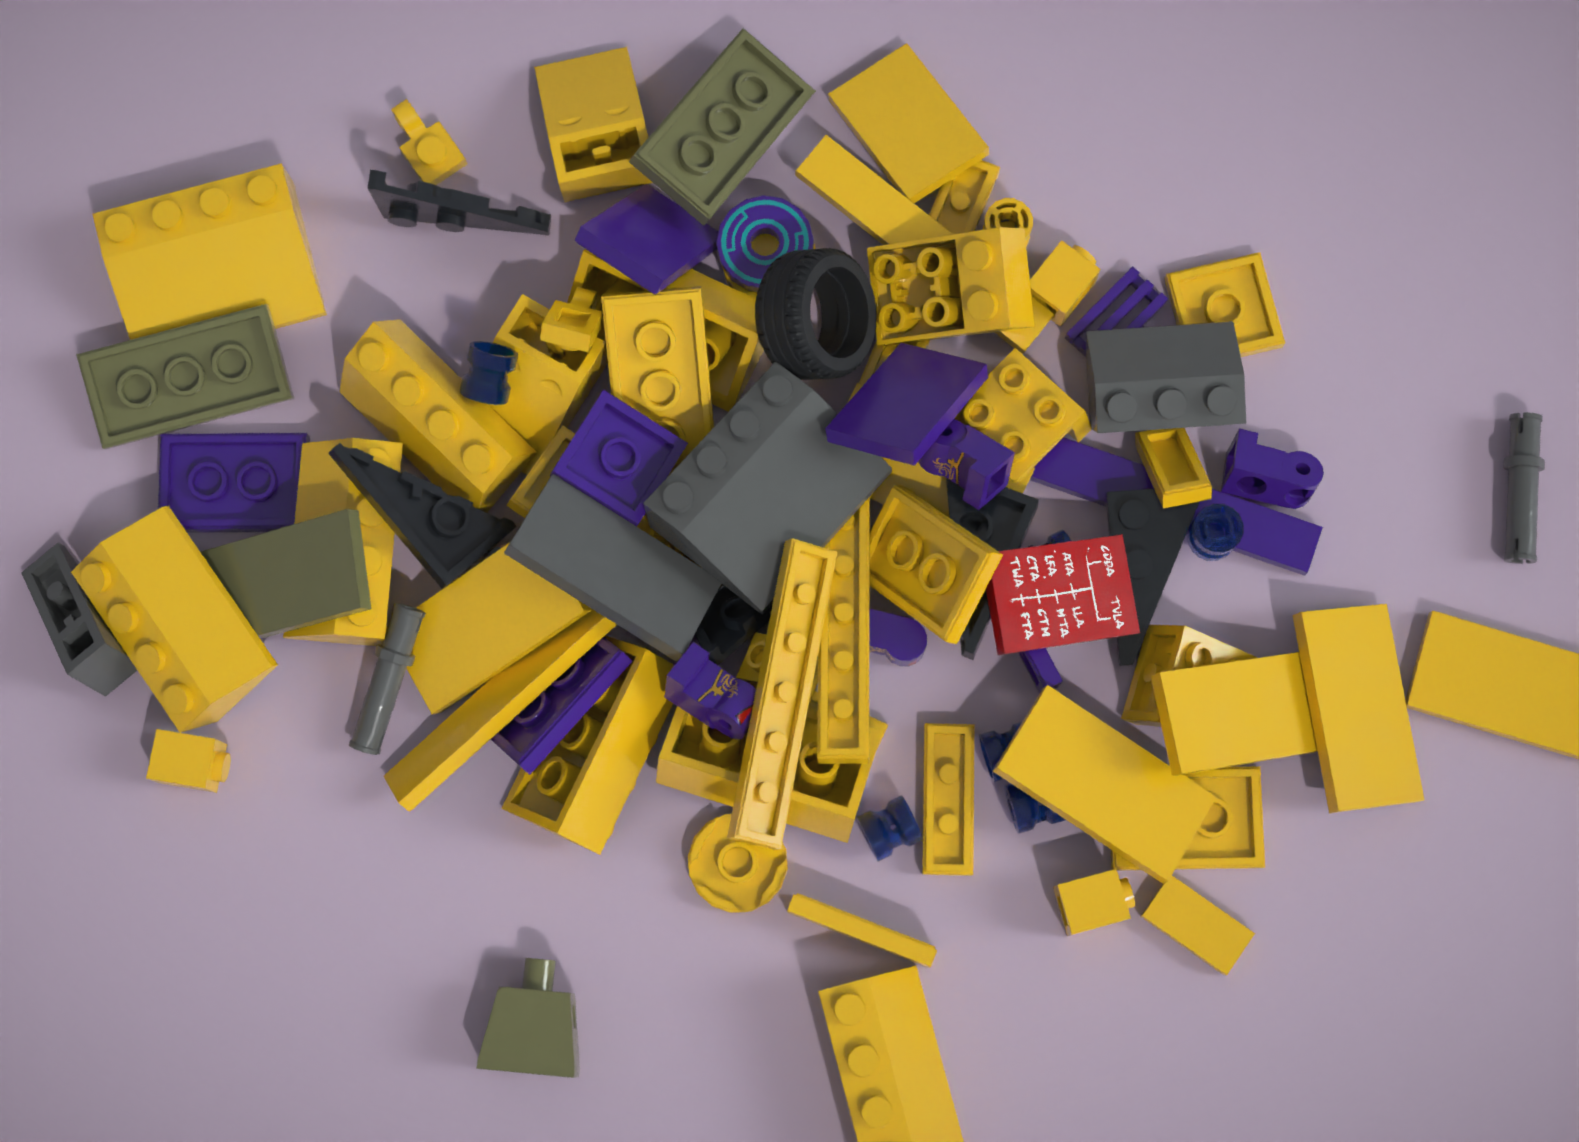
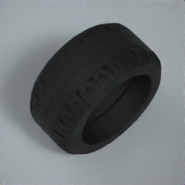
(846, 310)

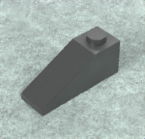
(74, 625)

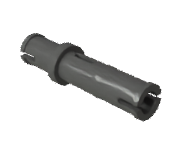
(1523, 487)
(387, 678)

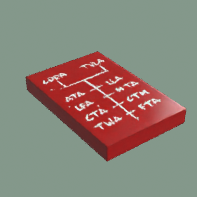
(1061, 595)

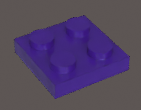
(619, 457)

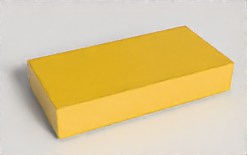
(1173, 466)
(1197, 925)

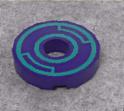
(750, 220)

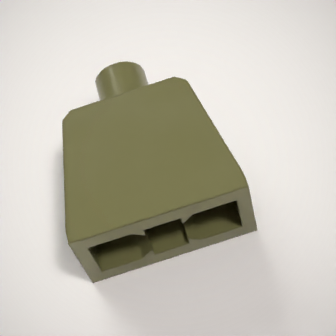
(532, 1027)

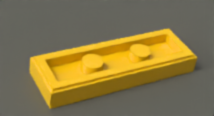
(948, 799)
(862, 930)

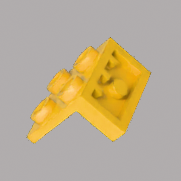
(1024, 412)
(1168, 650)

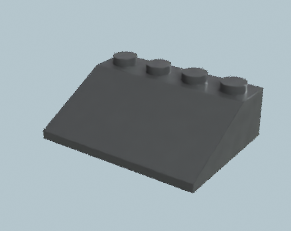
(761, 482)

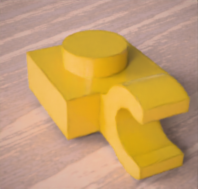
(430, 149)
(573, 324)

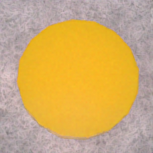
(732, 872)

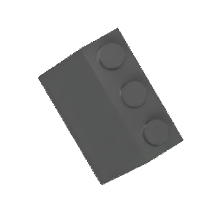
(1164, 377)

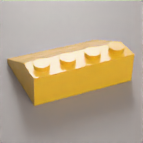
(211, 254)

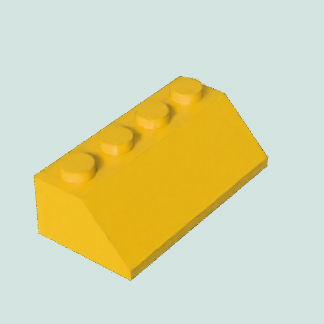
(728, 318)
(418, 403)
(326, 490)
(174, 619)
(710, 762)
(596, 764)
(890, 1059)

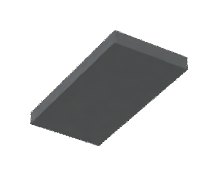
(613, 567)

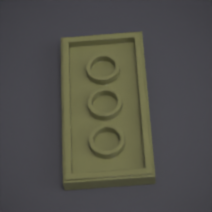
(722, 126)
(185, 376)
(296, 573)

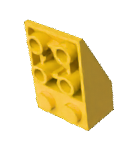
(593, 122)
(951, 286)
(547, 380)

